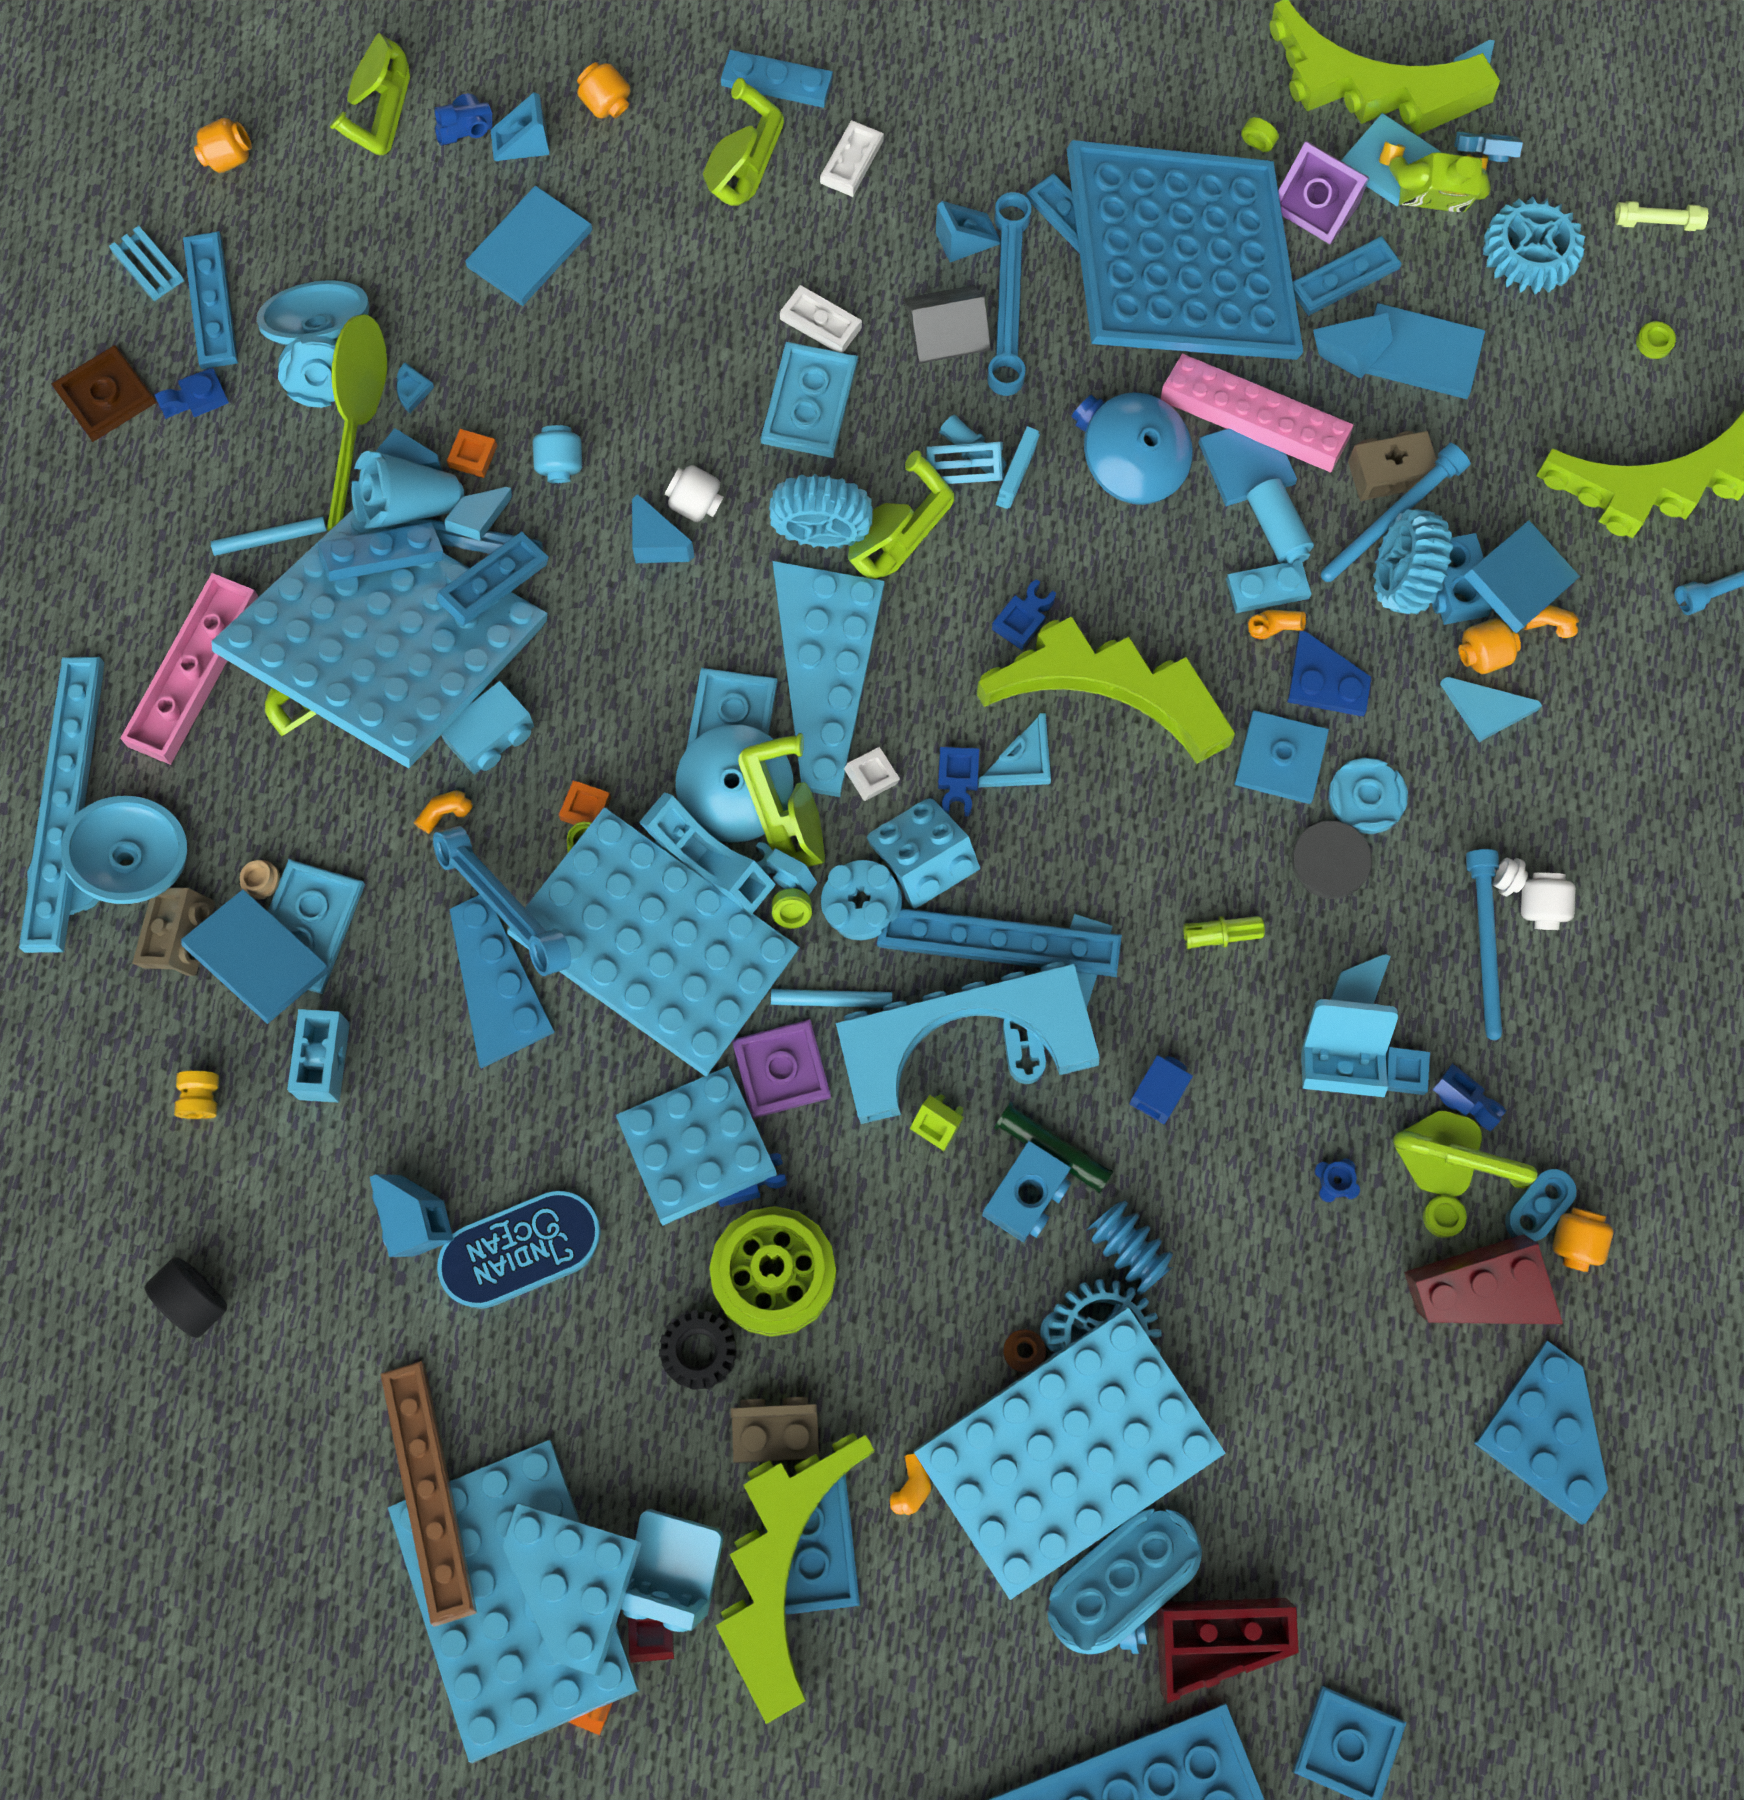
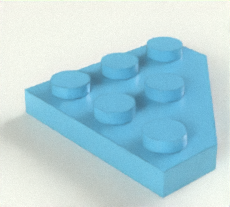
(571, 1582)

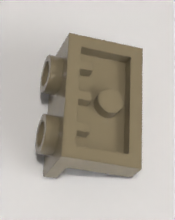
(165, 924)
(774, 1431)

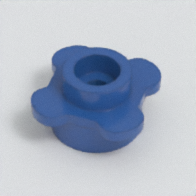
(1345, 1171)

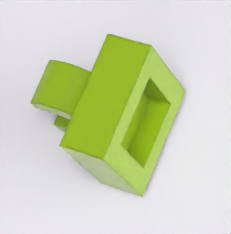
(937, 1121)

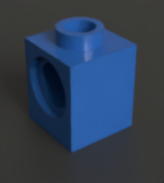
(1161, 1088)

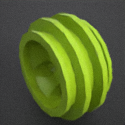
(740, 1301)

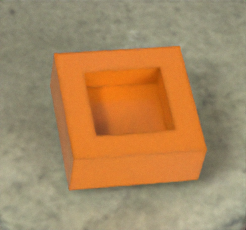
(472, 453)
(583, 803)

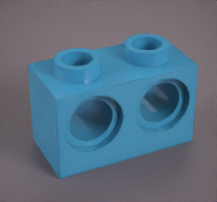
(1465, 554)

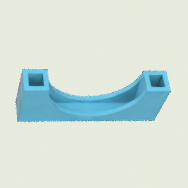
(1043, 1003)

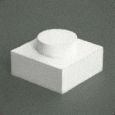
(871, 773)

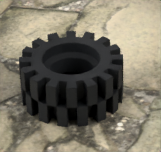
(685, 1327)

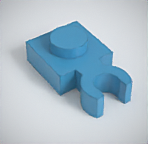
(1494, 145)

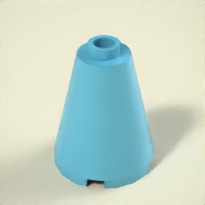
(400, 491)

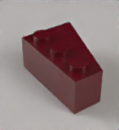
(1487, 1286)
(1221, 1639)

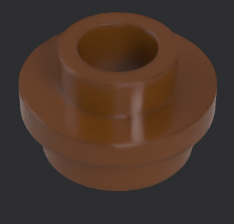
(1011, 1356)

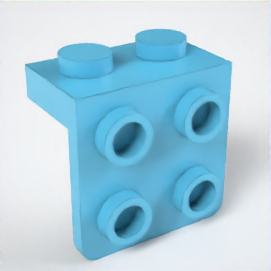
(925, 851)
(1348, 1047)
(673, 1571)

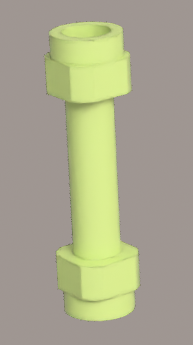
(1630, 213)

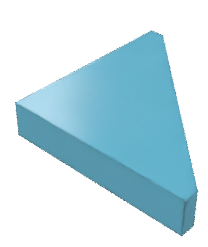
(1486, 708)
(1023, 761)

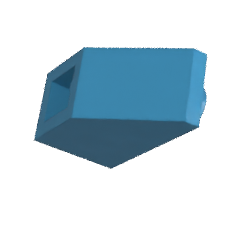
(409, 1216)

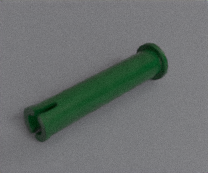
(1027, 1130)

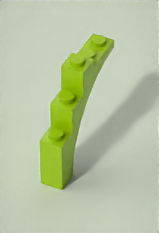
(1370, 87)
(1672, 485)
(1117, 670)
(758, 1632)

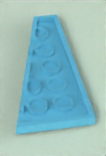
(827, 648)

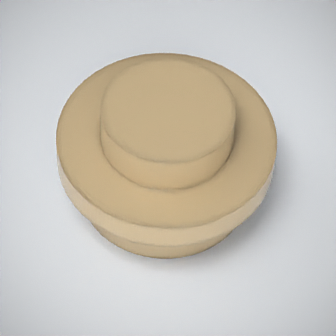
(259, 879)

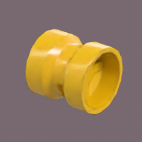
(196, 1094)

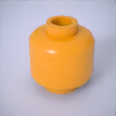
(603, 90)
(222, 145)
(1489, 646)
(1582, 1239)

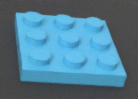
(695, 1145)

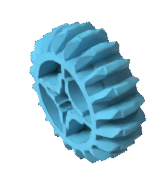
(1531, 262)
(821, 511)
(1412, 561)
(1072, 1317)

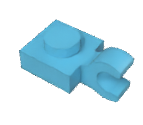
(787, 870)

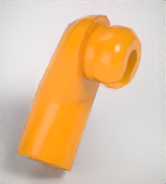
(1556, 616)
(1274, 621)
(439, 806)
(914, 1491)

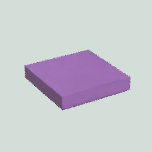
(781, 1069)

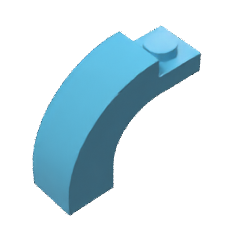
(692, 845)

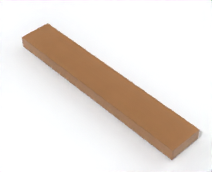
(428, 1494)

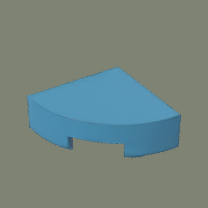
(412, 387)

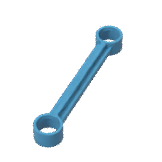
(1009, 293)
(546, 948)

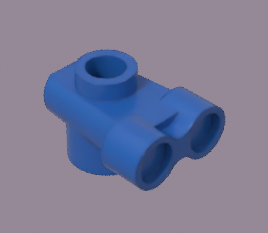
(462, 119)

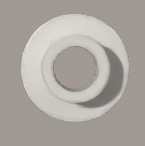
(1510, 876)

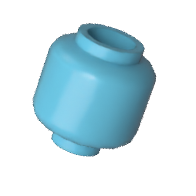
(557, 453)

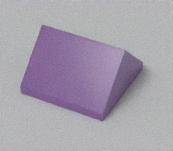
(1321, 192)

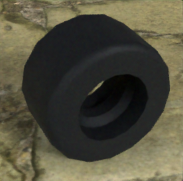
(185, 1297)

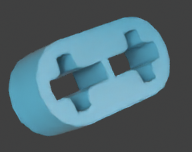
(1014, 1053)

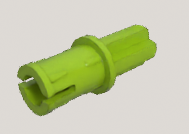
(1223, 931)

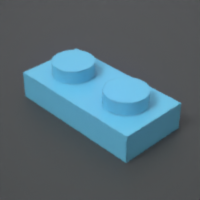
(1268, 586)

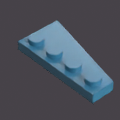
(497, 990)

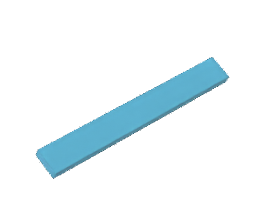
(61, 799)

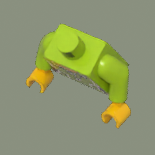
(1438, 179)

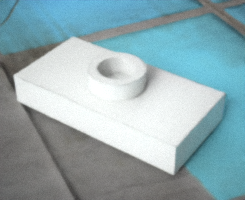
(852, 158)

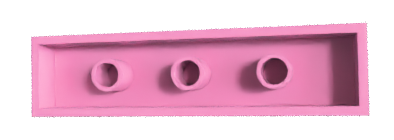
(1256, 412)
(186, 672)

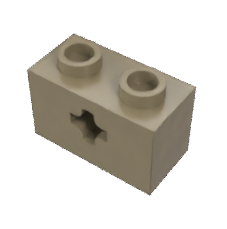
(1391, 464)

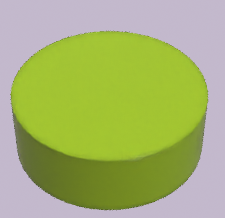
(1259, 134)
(1656, 340)
(791, 908)
(1444, 1216)

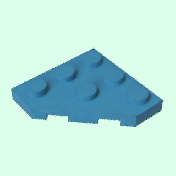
(1550, 1434)

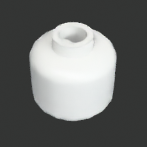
(694, 493)
(1548, 900)

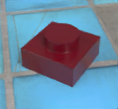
(649, 1640)

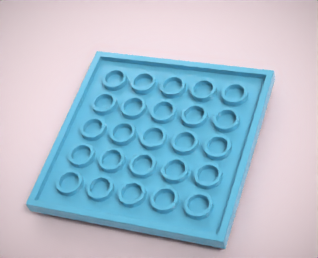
(376, 647)

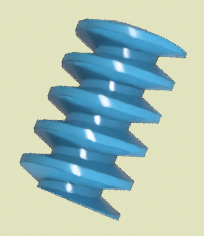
(1131, 1247)

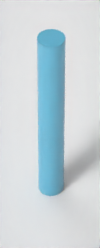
(268, 536)
(830, 998)

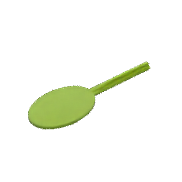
(357, 386)

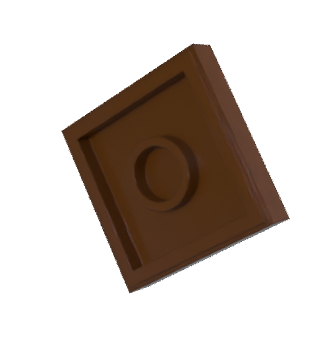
(103, 393)

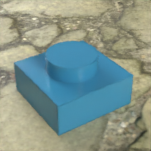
(1407, 1070)

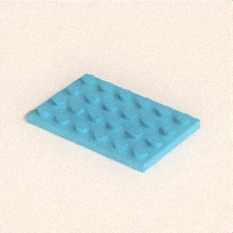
(659, 941)
(1068, 1452)
(497, 1660)

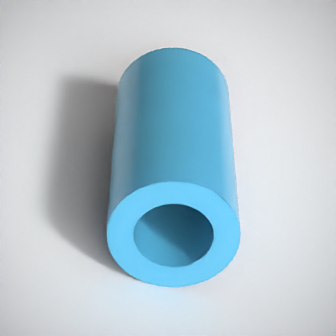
(1280, 521)

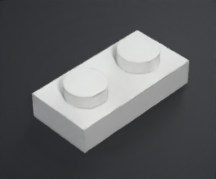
(820, 319)

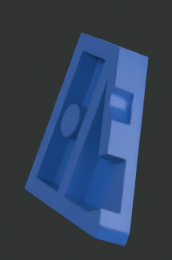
(1326, 679)

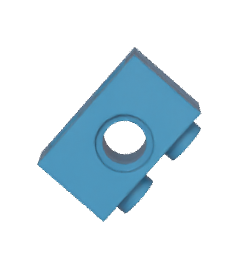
(1031, 1168)

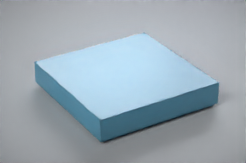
(1366, 153)

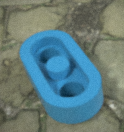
(1539, 1207)

